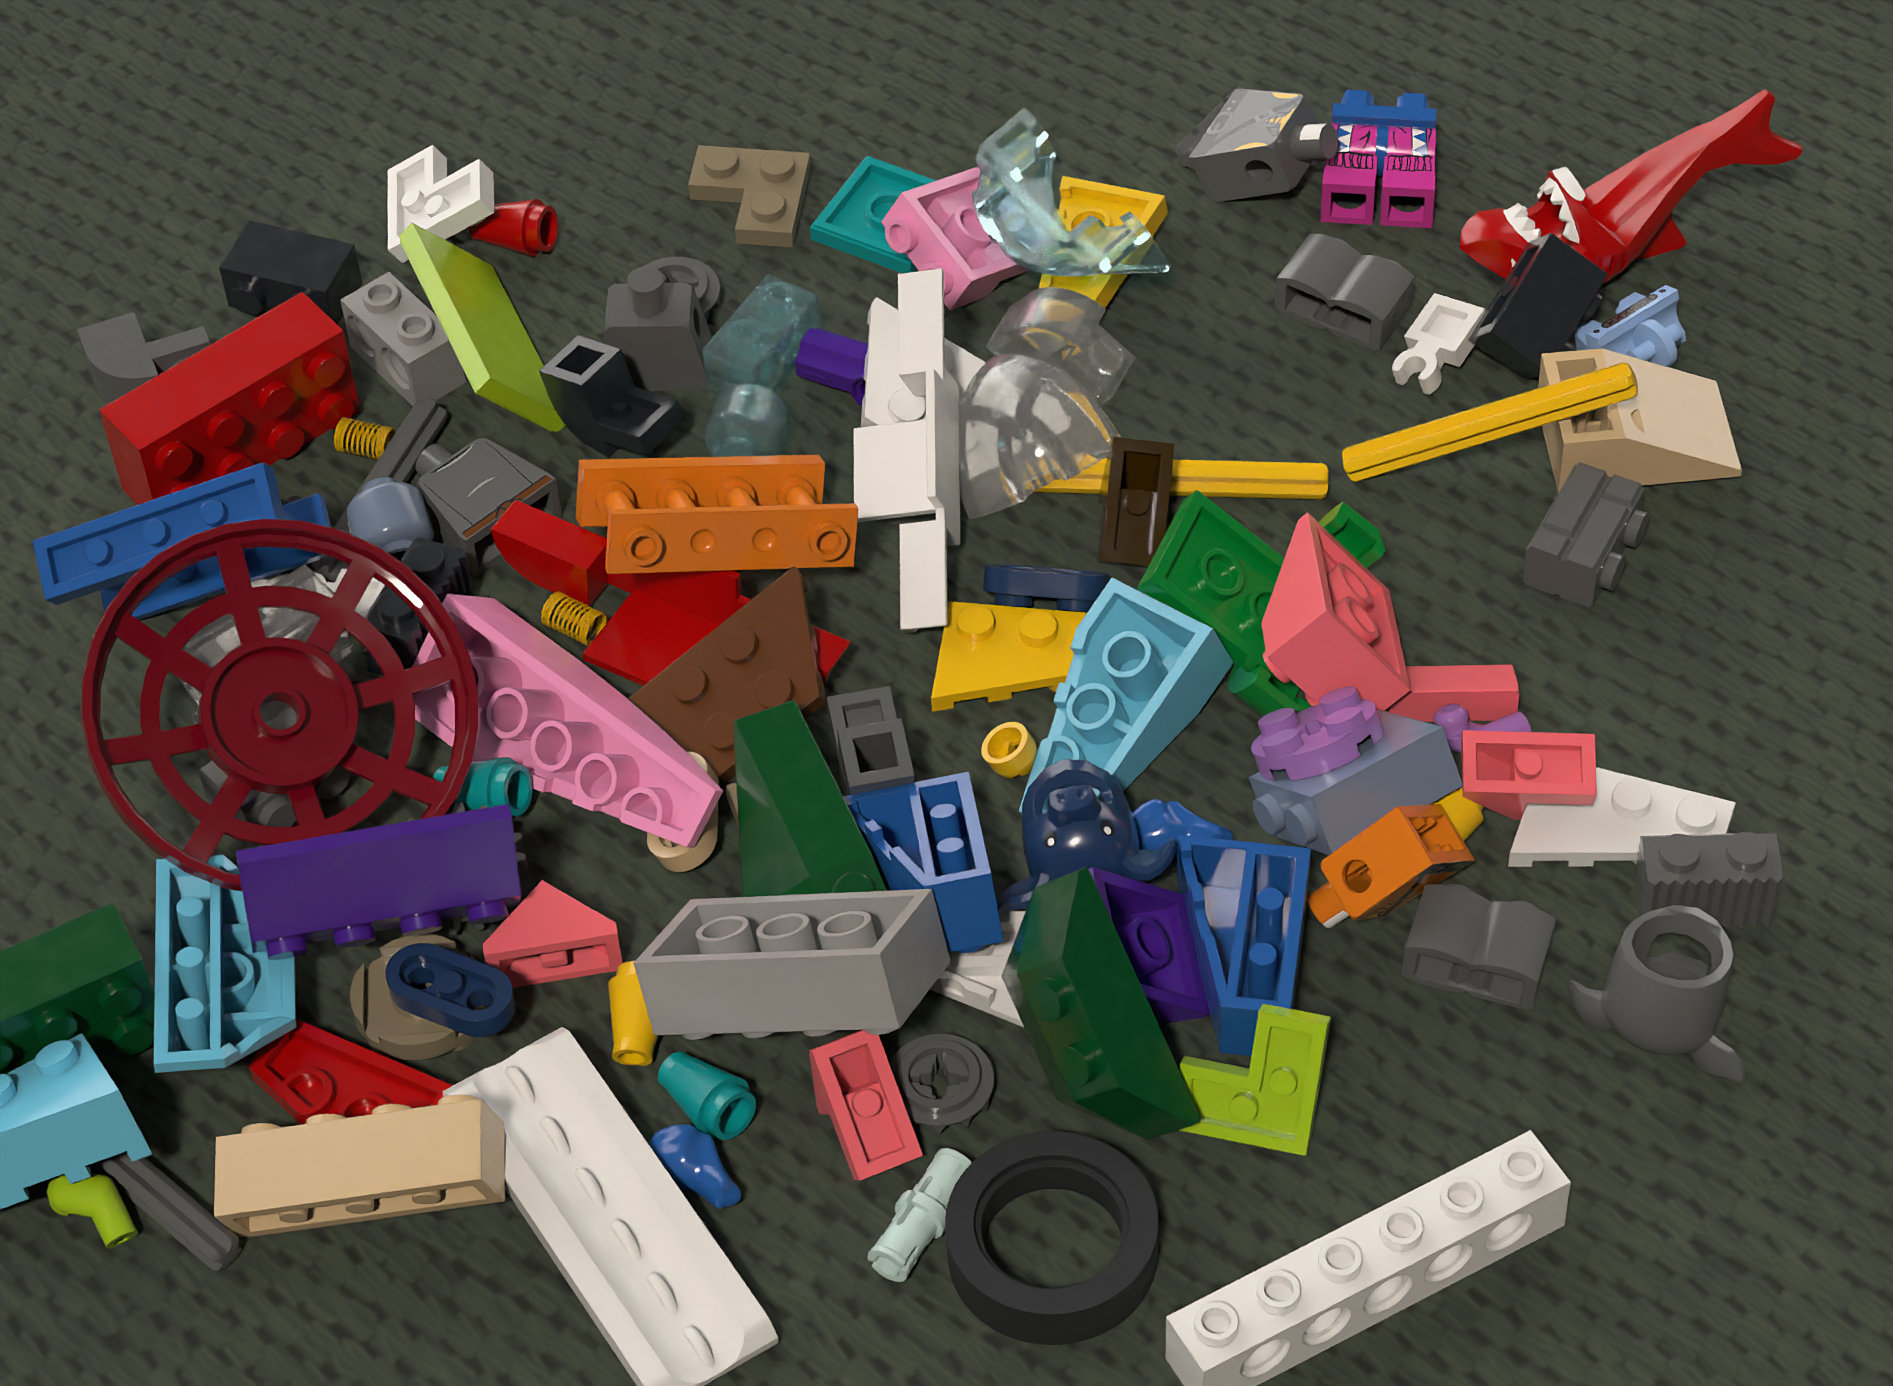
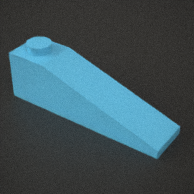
(1130, 685)

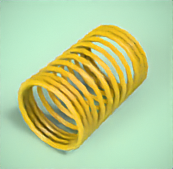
(349, 424)
(562, 610)

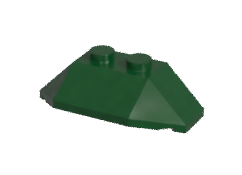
(1092, 1014)

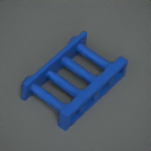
(116, 546)

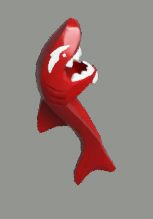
(1632, 207)

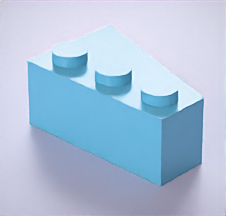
(60, 1119)

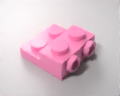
(941, 230)

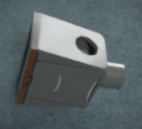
(472, 492)

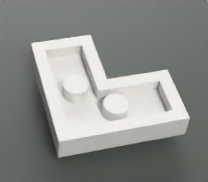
(433, 201)

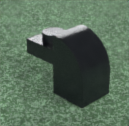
(601, 404)

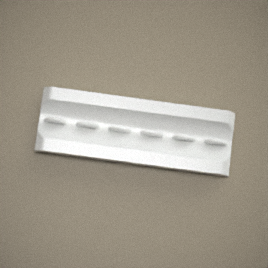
(617, 1220)

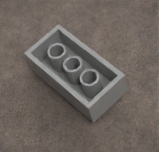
(793, 964)

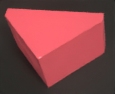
(552, 940)

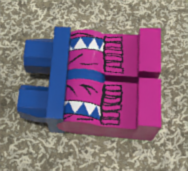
(1385, 143)

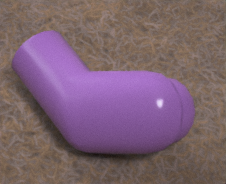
(1455, 719)

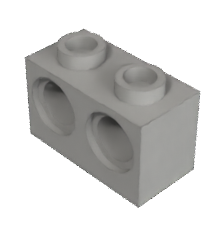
(401, 340)

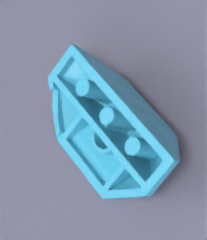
(210, 988)

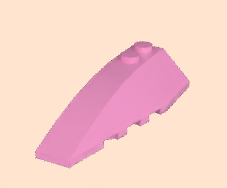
(567, 726)

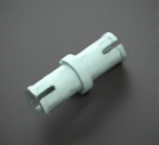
(918, 1217)

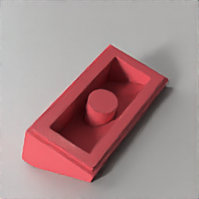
(1483, 690)

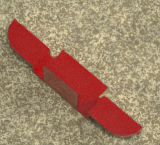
(659, 617)

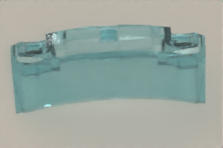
(1022, 219)

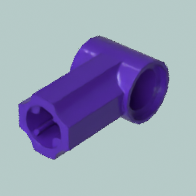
(833, 361)

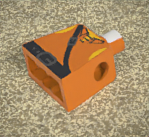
(1389, 864)

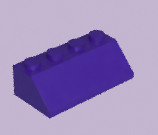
(380, 881)

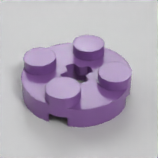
(1316, 737)

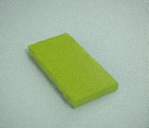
(481, 326)

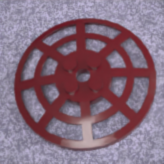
(276, 671)

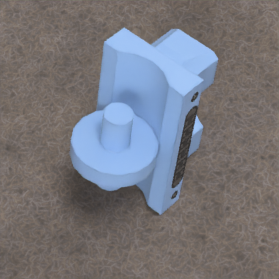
(1641, 328)

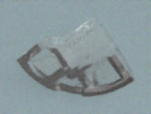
(1023, 431)

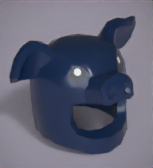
(1079, 831)

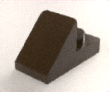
(1134, 500)

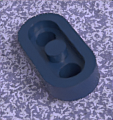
(1018, 583)
(455, 991)

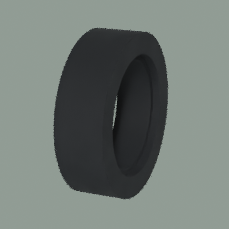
(1042, 1163)

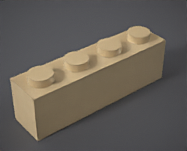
(360, 1167)

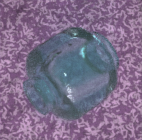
(747, 422)

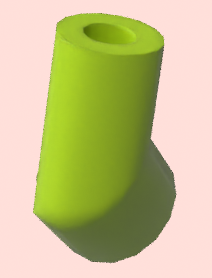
(97, 1199)

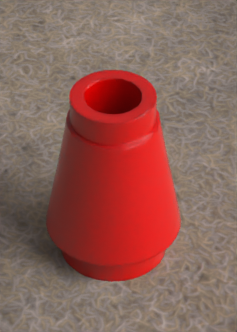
(520, 227)

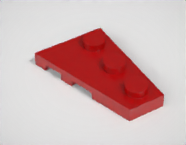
(325, 1074)

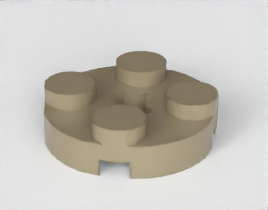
(388, 1027)

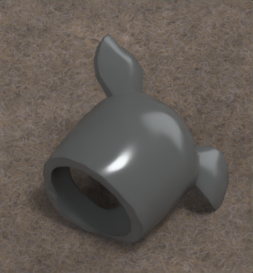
(1668, 999)

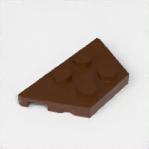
(738, 669)

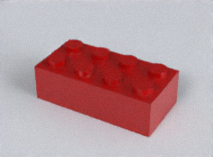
(234, 403)

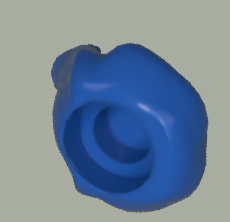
(1161, 821)
(695, 1164)

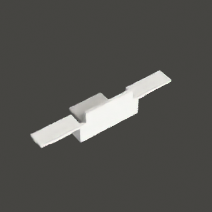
(916, 463)

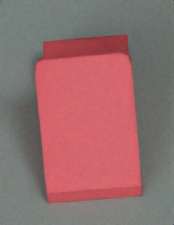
(1527, 767)
(864, 1104)

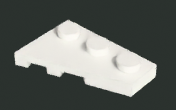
(1616, 820)

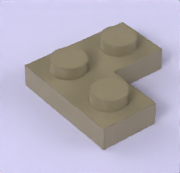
(764, 182)

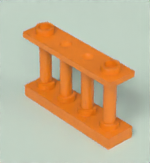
(715, 513)

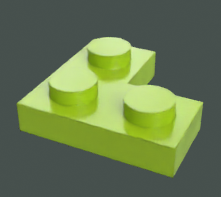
(1272, 1099)

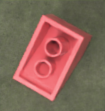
(1332, 623)

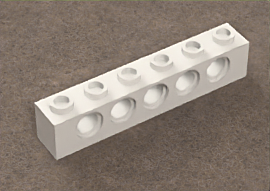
(1369, 1268)

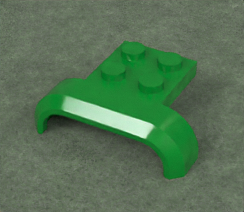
(1225, 580)

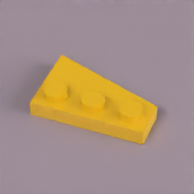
(1107, 203)

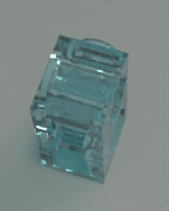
(761, 338)

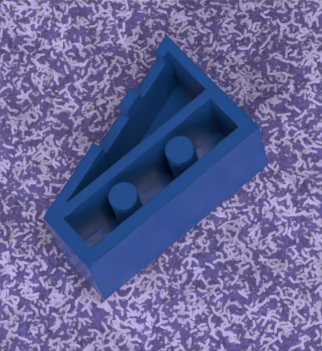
(933, 840)
(1246, 928)

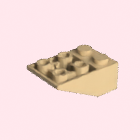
(1659, 437)

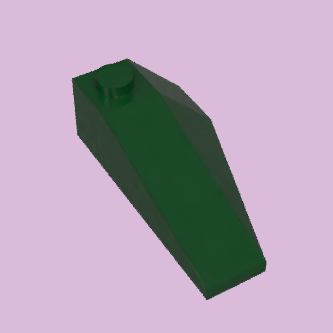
(792, 813)

